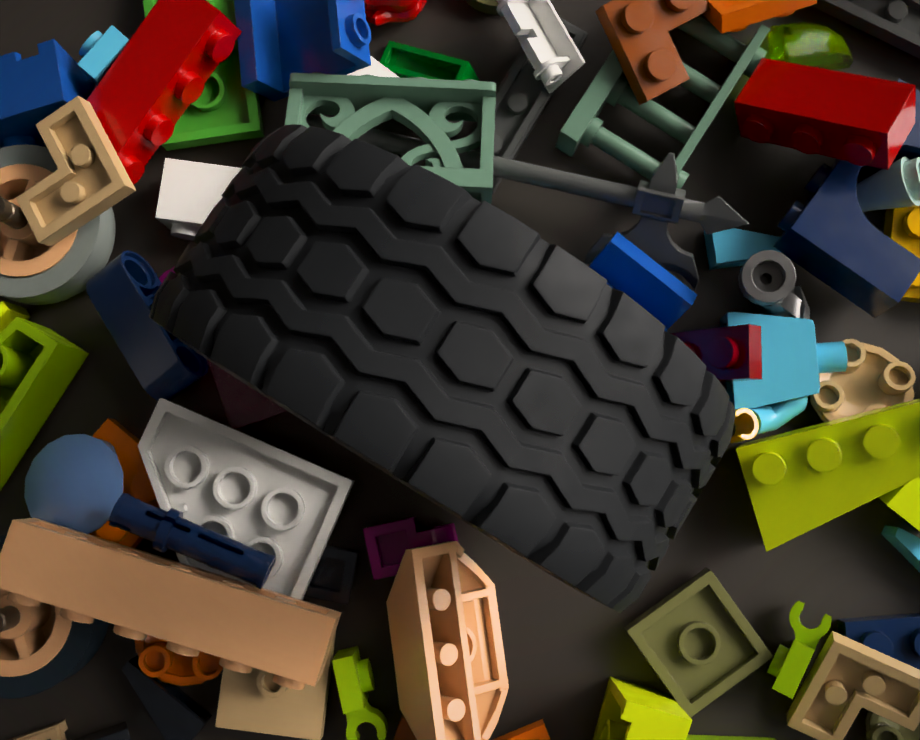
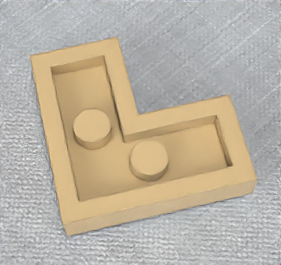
(87, 176)
(849, 679)

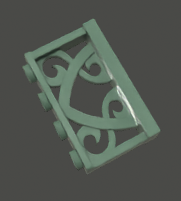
(416, 103)

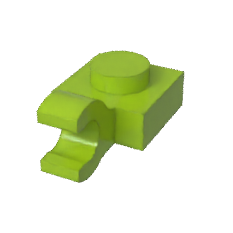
(792, 663)
(354, 681)

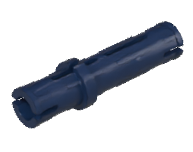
(182, 536)

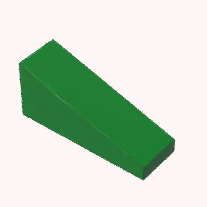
(417, 62)

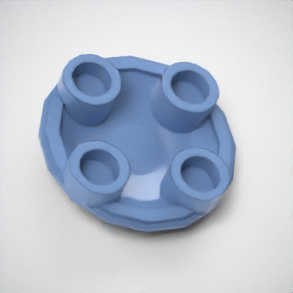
(74, 482)

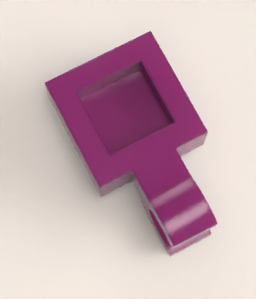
(389, 540)

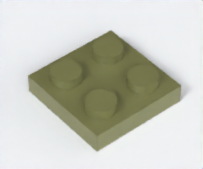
(698, 642)

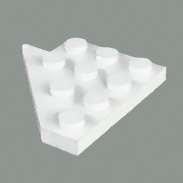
(243, 492)

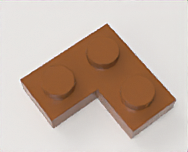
(643, 42)

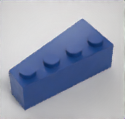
(36, 89)

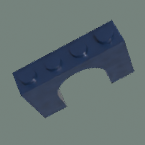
(840, 244)

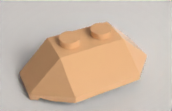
(446, 644)

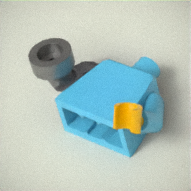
(788, 348)

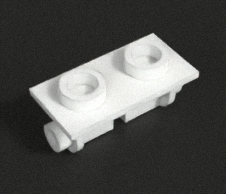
(542, 39)

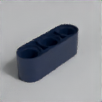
(124, 300)

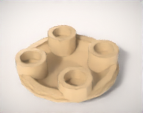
(869, 383)

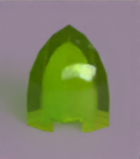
(809, 45)

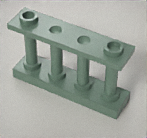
(613, 88)

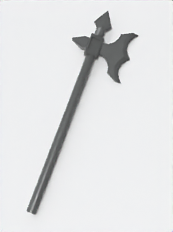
(653, 201)

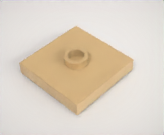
(261, 706)

